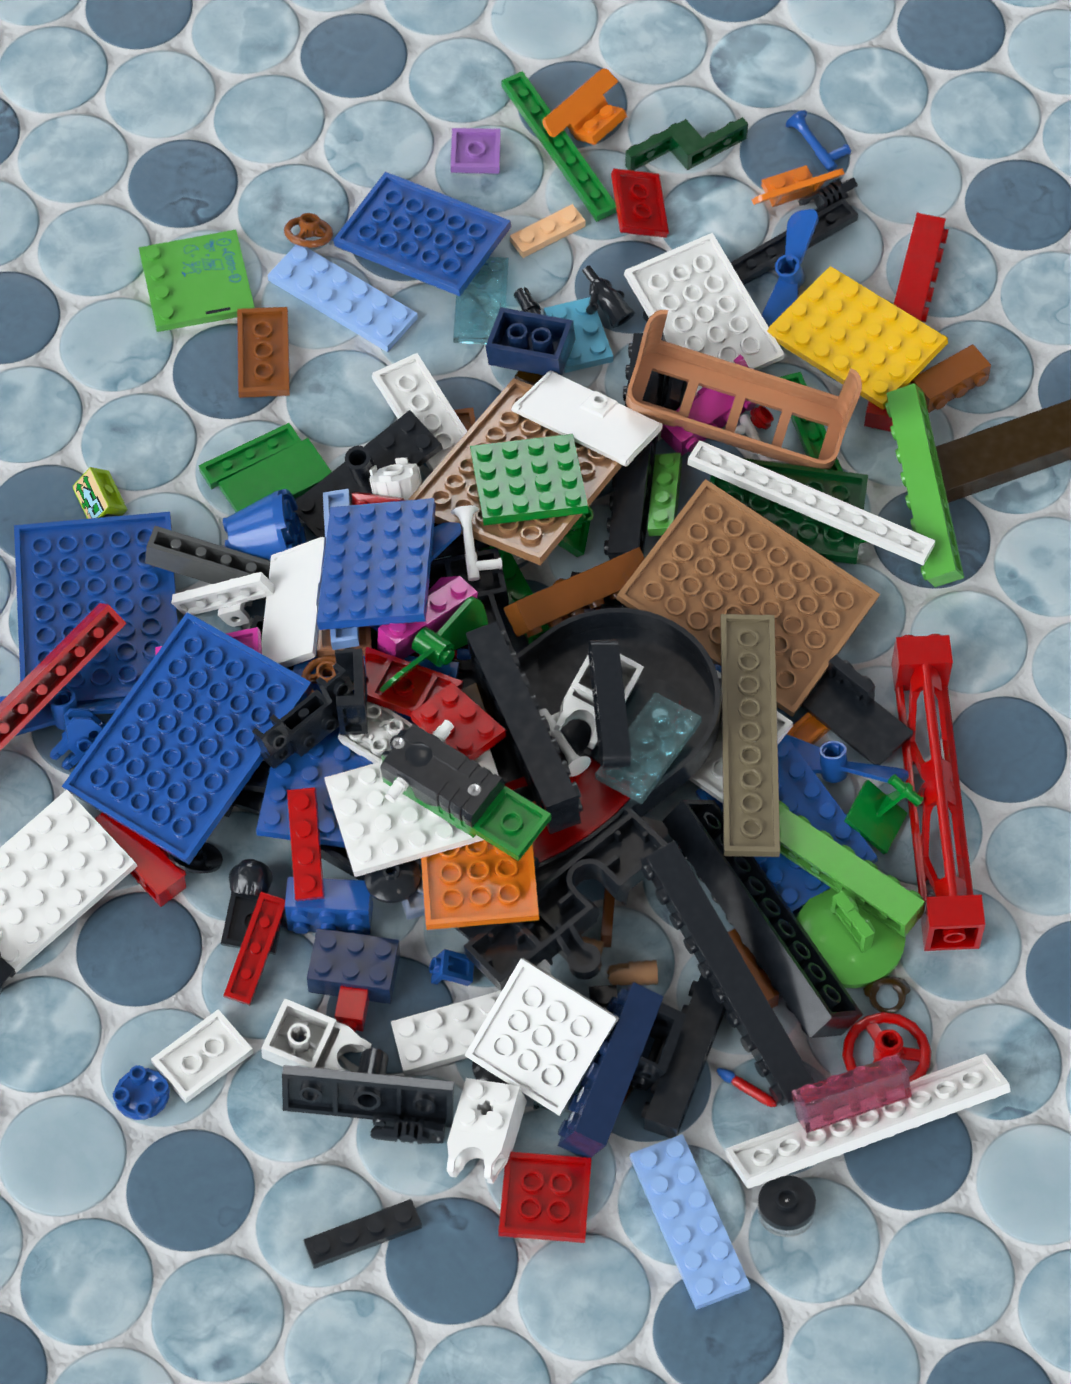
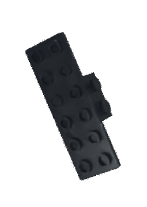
(847, 707)

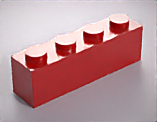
(154, 869)

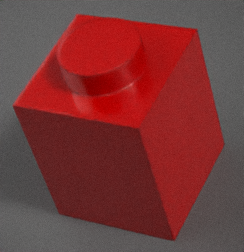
(352, 1007)

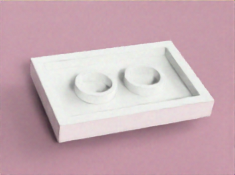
(202, 1056)

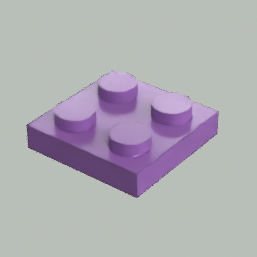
(475, 150)

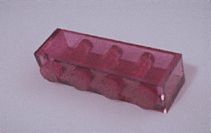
(851, 1093)

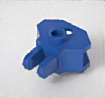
(79, 734)

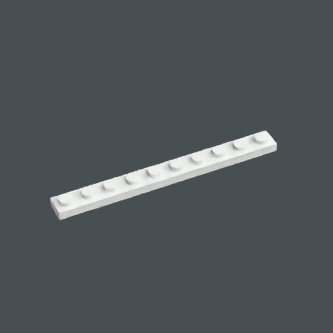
(811, 502)

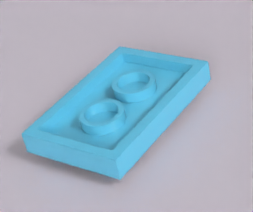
(591, 343)

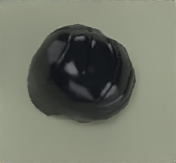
(250, 877)

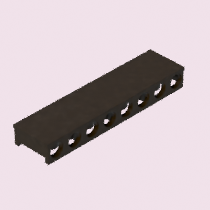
(1006, 451)

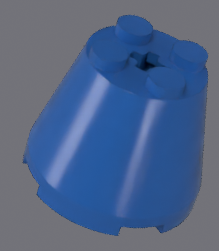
(265, 526)

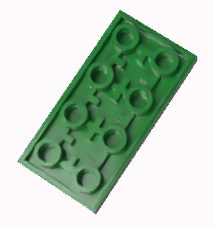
(293, 469)

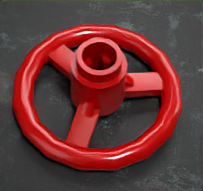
(889, 1041)

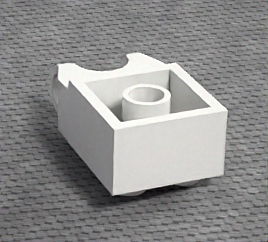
(579, 698)
(323, 1039)
(485, 1126)

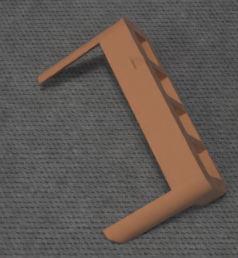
(744, 385)

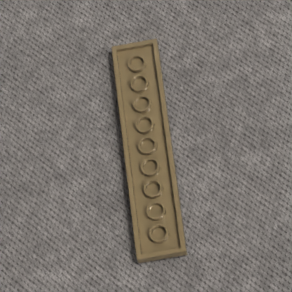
(749, 736)

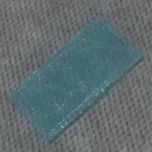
(481, 302)
(654, 742)

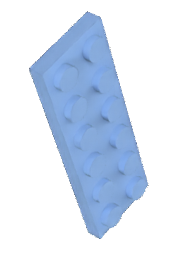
(342, 297)
(689, 1222)

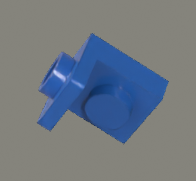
(451, 967)

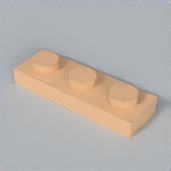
(547, 230)

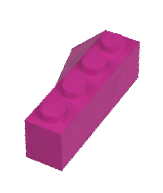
(707, 407)
(442, 603)

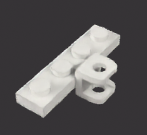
(227, 597)

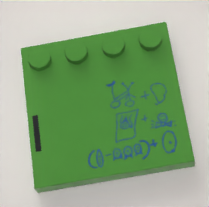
(196, 280)

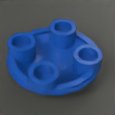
(141, 1093)

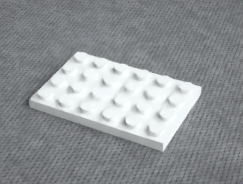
(705, 304)
(385, 832)
(54, 876)

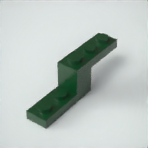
(686, 144)

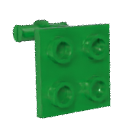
(878, 814)

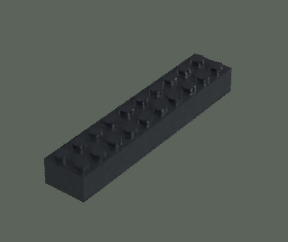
(763, 922)

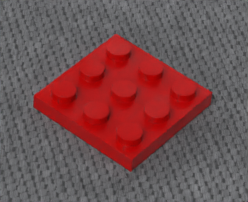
(545, 1197)

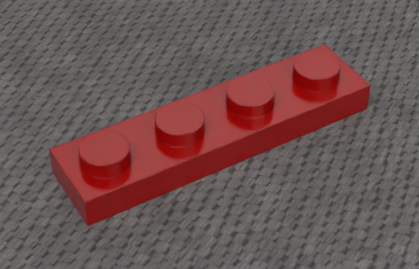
(305, 844)
(255, 949)

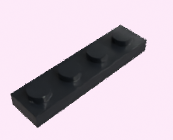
(362, 1233)

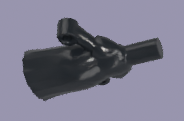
(608, 298)

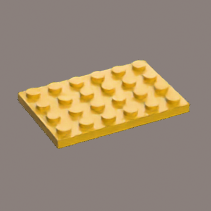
(848, 327)

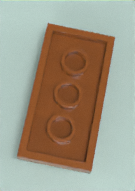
(263, 352)

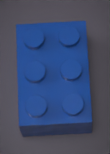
(344, 908)

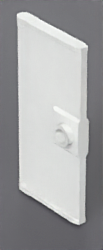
(588, 415)
(292, 611)

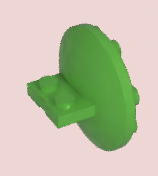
(851, 939)

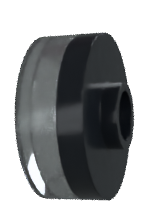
(786, 1206)

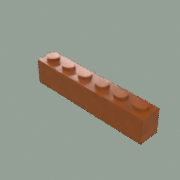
(572, 594)

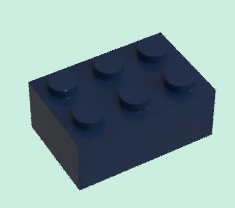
(530, 342)
(353, 962)

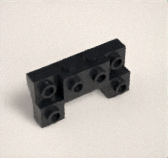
(306, 722)

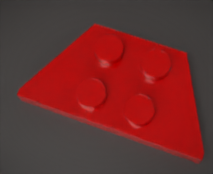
(410, 690)

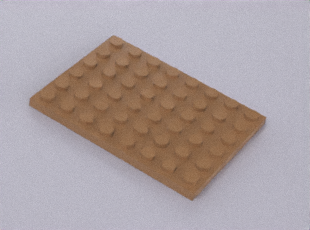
(454, 483)
(736, 562)

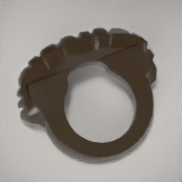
(899, 985)

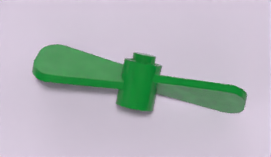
(440, 646)

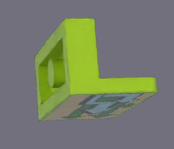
(99, 494)

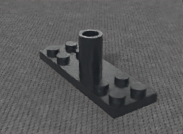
(402, 439)
(366, 1092)

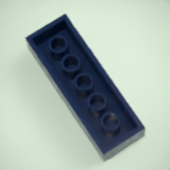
(611, 1073)

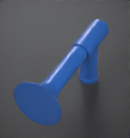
(827, 159)

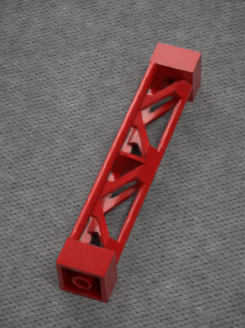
(955, 915)

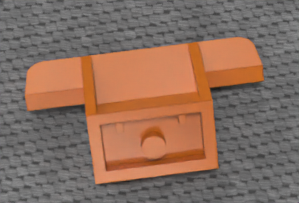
(587, 111)
(792, 185)

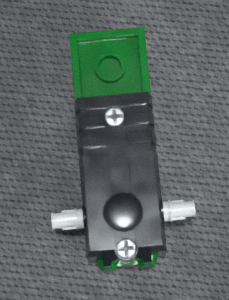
(460, 790)

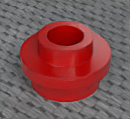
(761, 417)

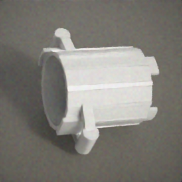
(396, 480)

